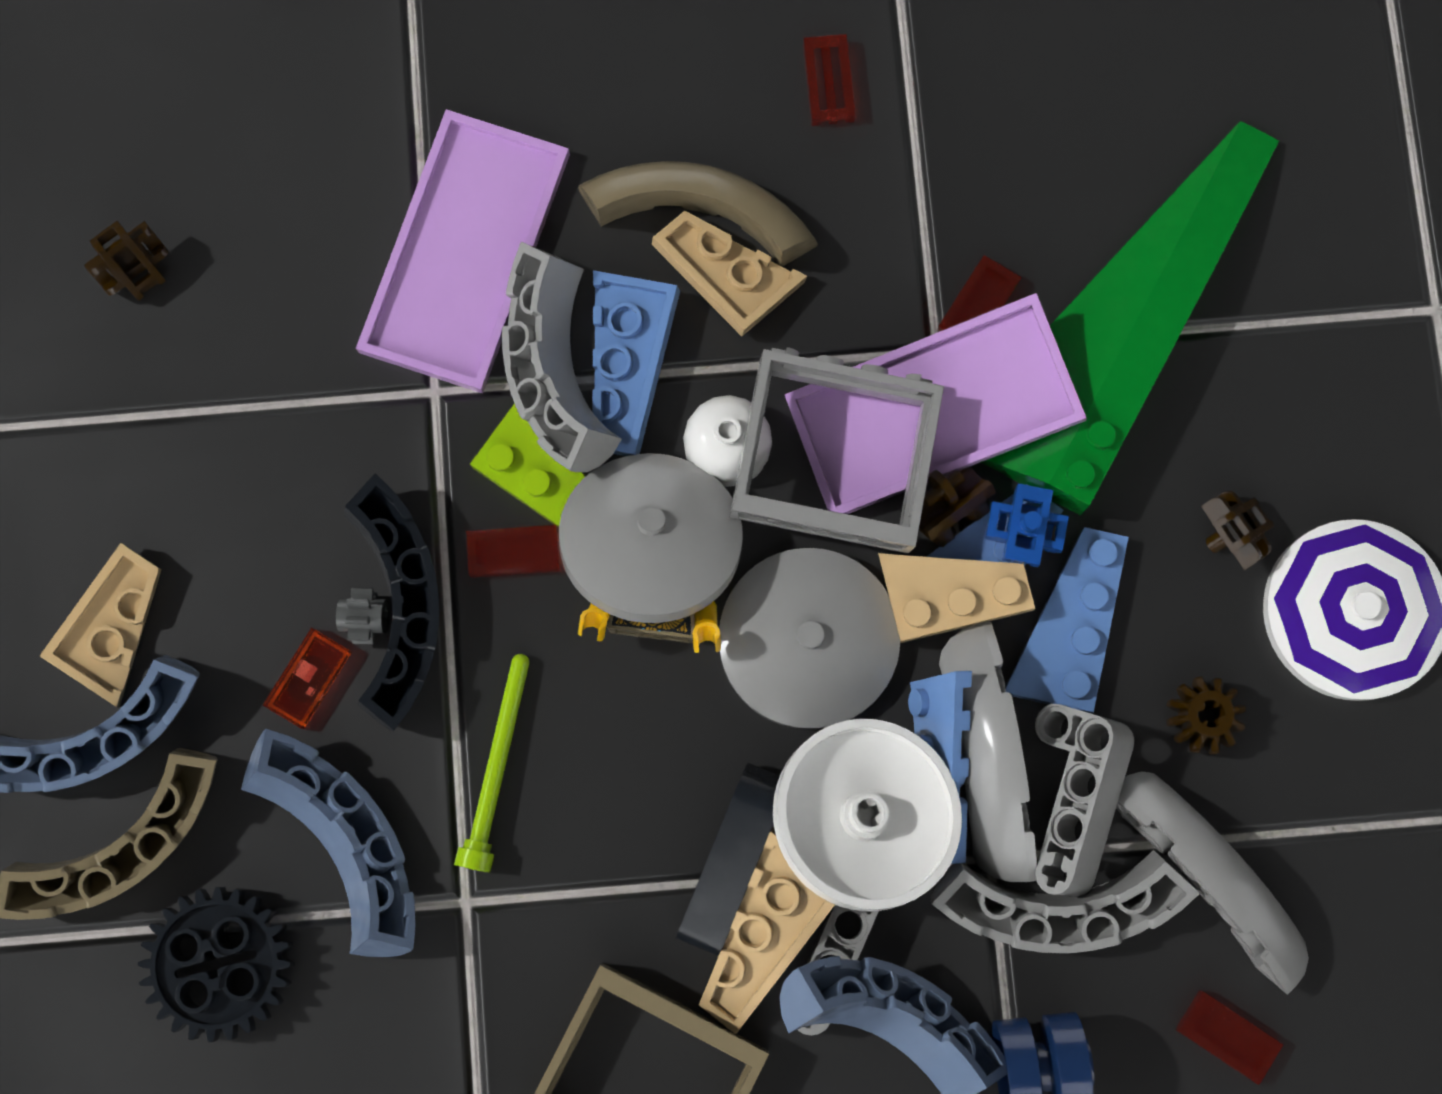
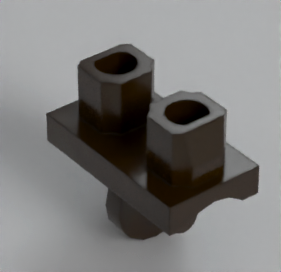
(952, 499)

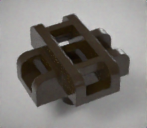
(127, 259)
(1238, 528)

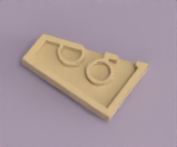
(726, 274)
(952, 594)
(106, 626)

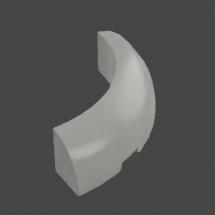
(541, 361)
(997, 769)
(1218, 875)
(1065, 924)

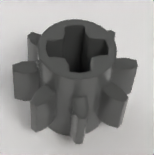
(362, 616)

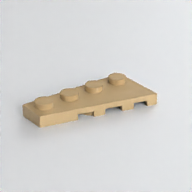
(763, 939)

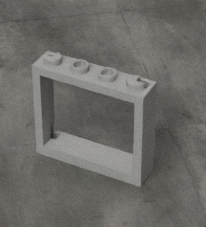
(869, 381)

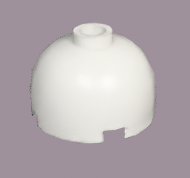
(717, 437)

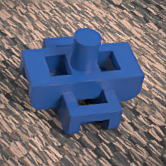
(1027, 521)

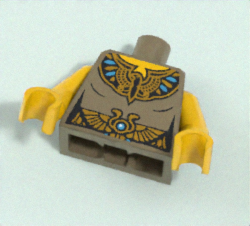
(691, 629)

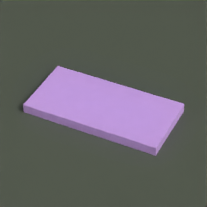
(455, 251)
(999, 393)

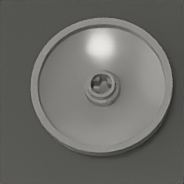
(650, 538)
(809, 638)

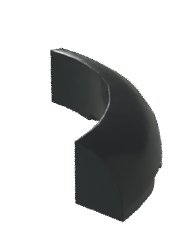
(413, 600)

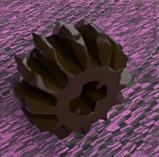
(1217, 730)

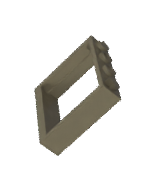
(663, 1008)

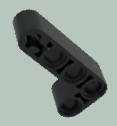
(731, 861)

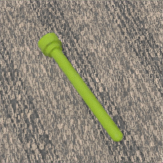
(476, 850)

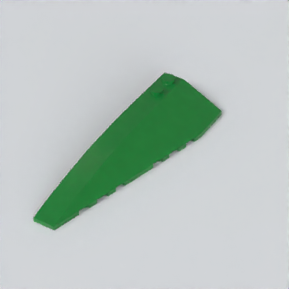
(1132, 316)

